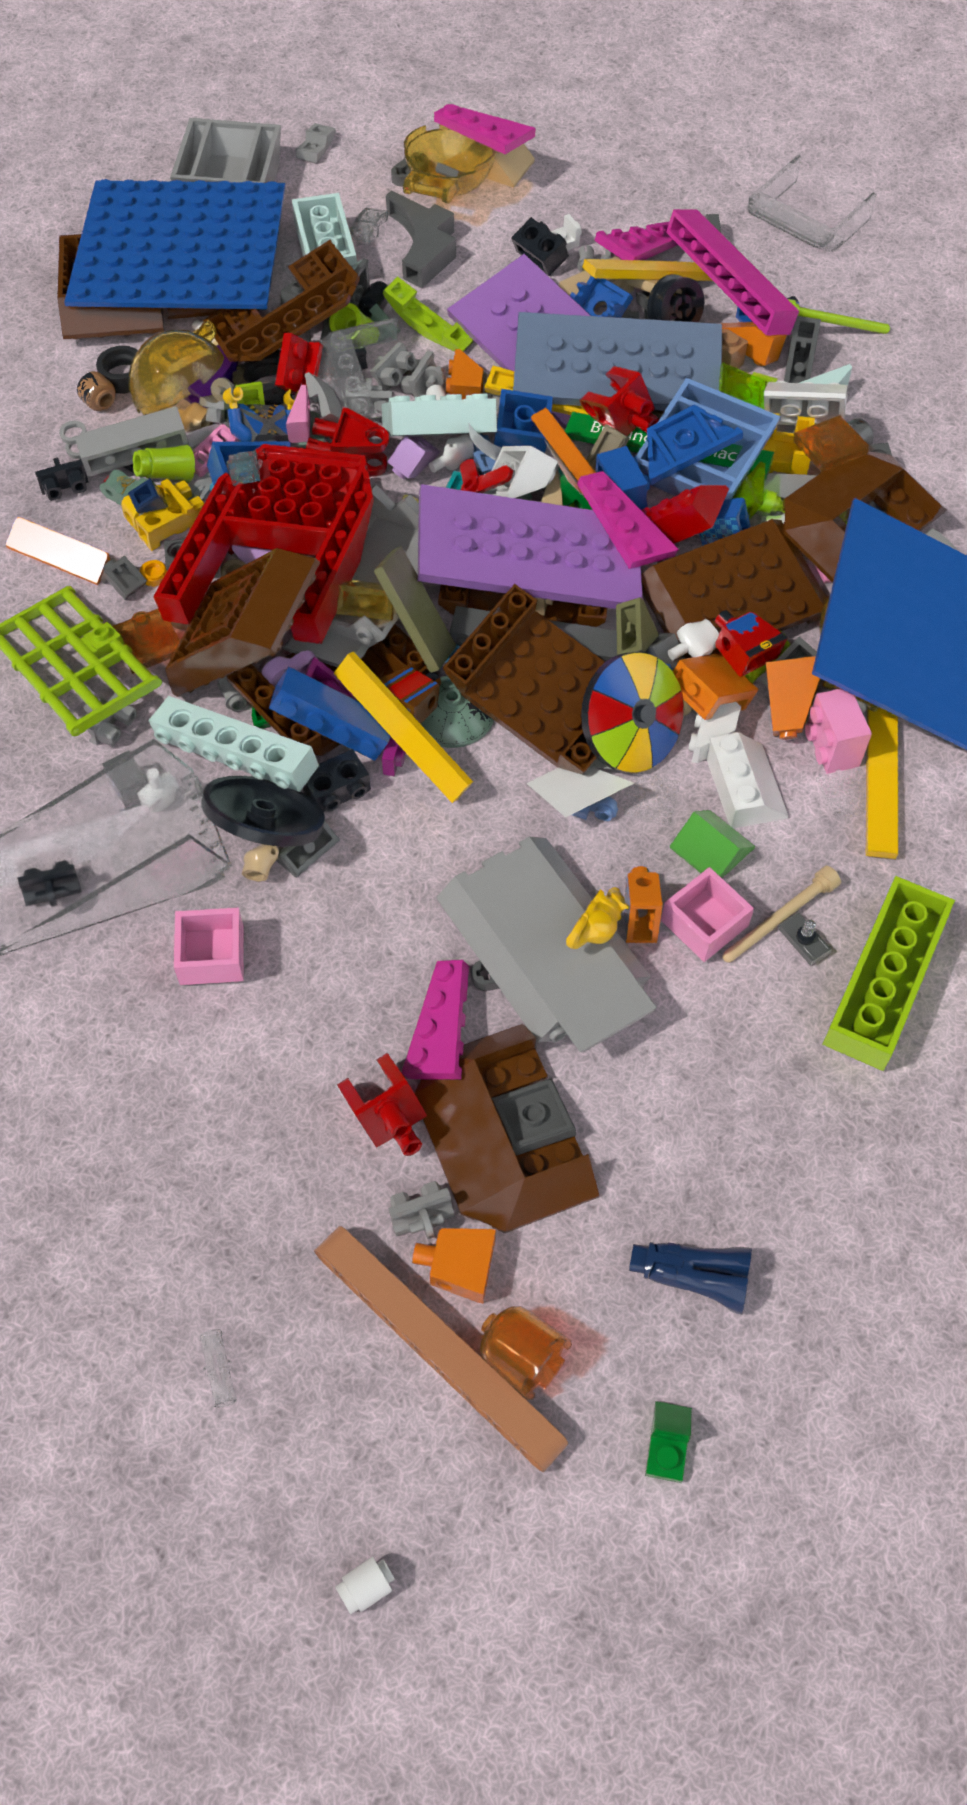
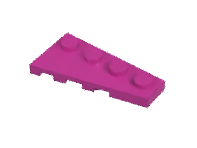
(484, 128)
(637, 242)
(627, 526)
(437, 1035)

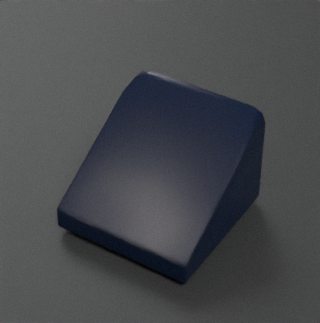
(147, 497)

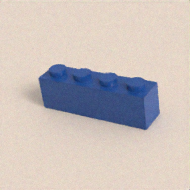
(328, 713)

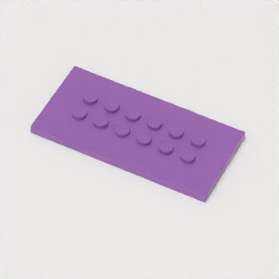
(493, 308)
(537, 545)

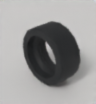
(115, 357)

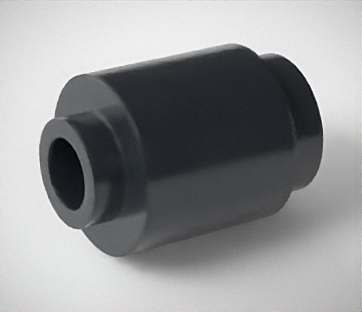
(373, 295)

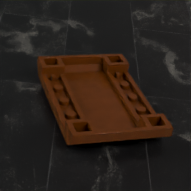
(740, 574)

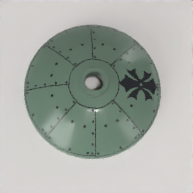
(457, 721)

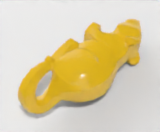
(599, 920)

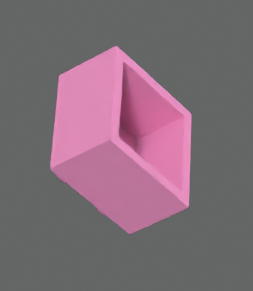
(837, 730)
(706, 914)
(209, 946)

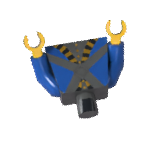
(257, 421)

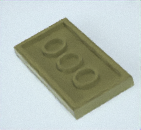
(415, 609)

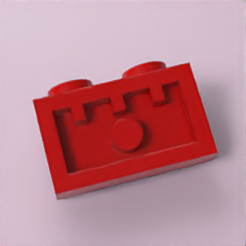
(295, 361)

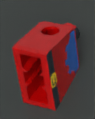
(748, 641)

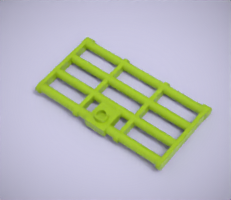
(94, 644)

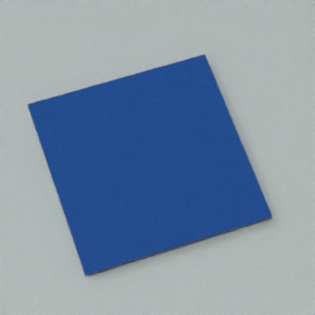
(177, 245)
(899, 623)

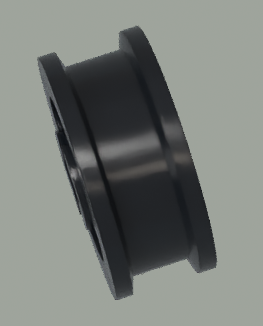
(666, 302)

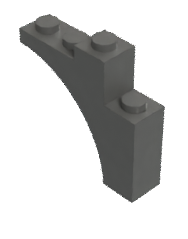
(431, 236)

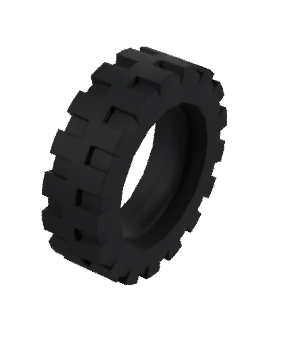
(254, 370)

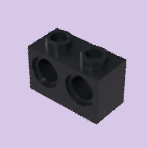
(540, 245)
(333, 776)

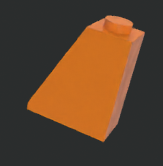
(791, 694)

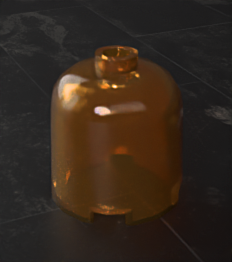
(523, 1349)

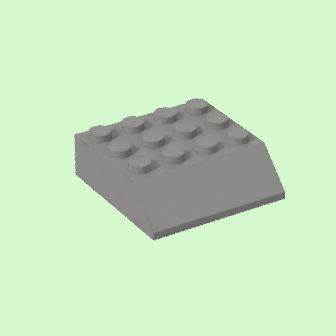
(228, 152)

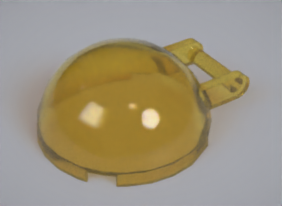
(442, 145)
(171, 364)

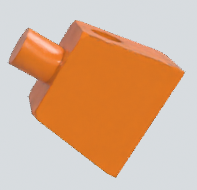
(459, 1261)

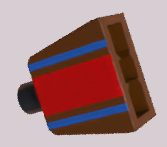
(414, 690)

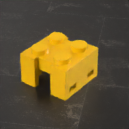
(787, 455)

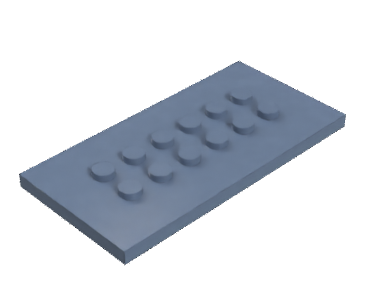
(573, 353)

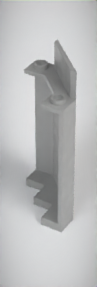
(388, 528)
(518, 926)

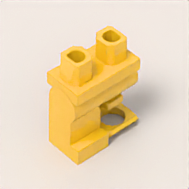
(163, 523)

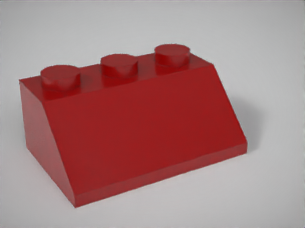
(688, 512)

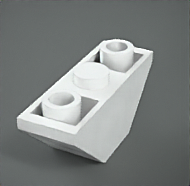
(722, 723)

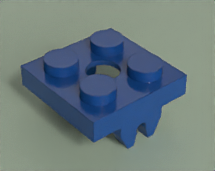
(602, 290)

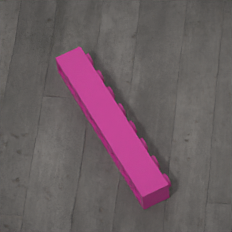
(732, 272)

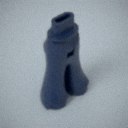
(680, 1265)

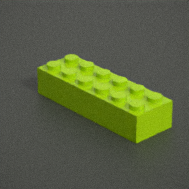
(889, 973)

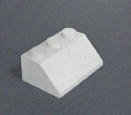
(805, 400)
(530, 470)
(744, 780)

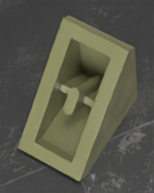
(634, 627)

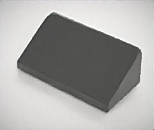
(299, 858)

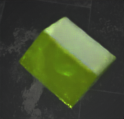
(742, 385)
(752, 489)

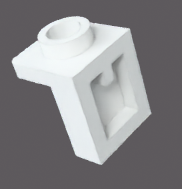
(570, 232)

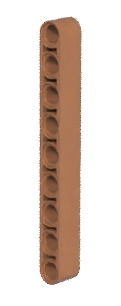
(442, 1349)

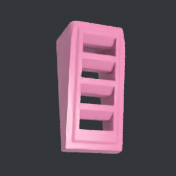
(299, 418)
(220, 434)

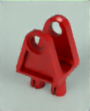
(627, 407)
(352, 437)
(389, 1113)

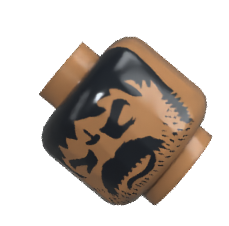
(96, 391)

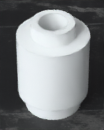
(365, 1585)

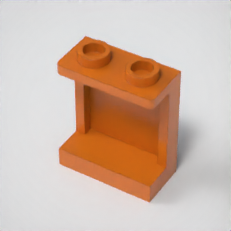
(712, 682)

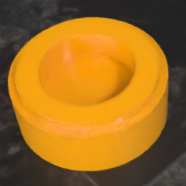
(153, 572)

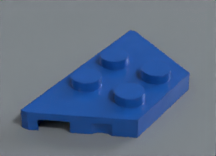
(686, 440)

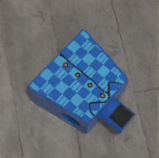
(730, 520)

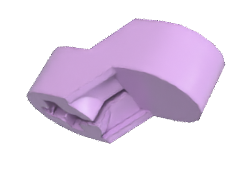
(276, 667)

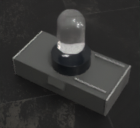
(804, 938)

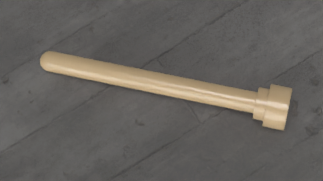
(825, 881)

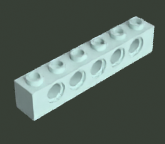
(234, 743)

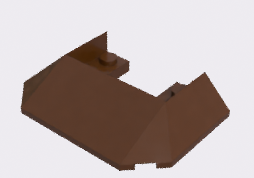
(327, 288)
(820, 507)
(475, 1149)

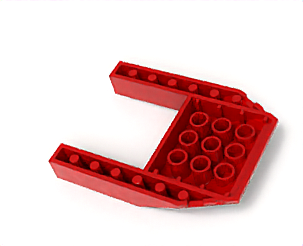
(301, 505)

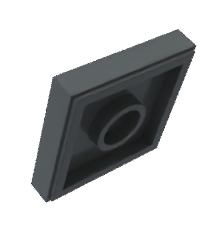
(534, 1116)

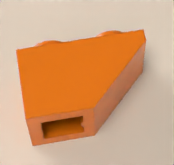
(465, 375)

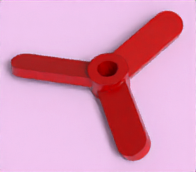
(480, 484)

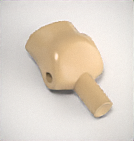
(194, 417)
(259, 862)

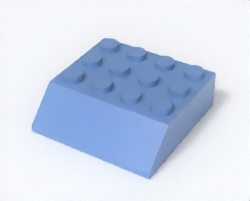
(756, 427)

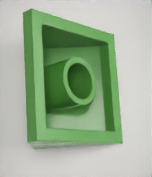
(710, 843)

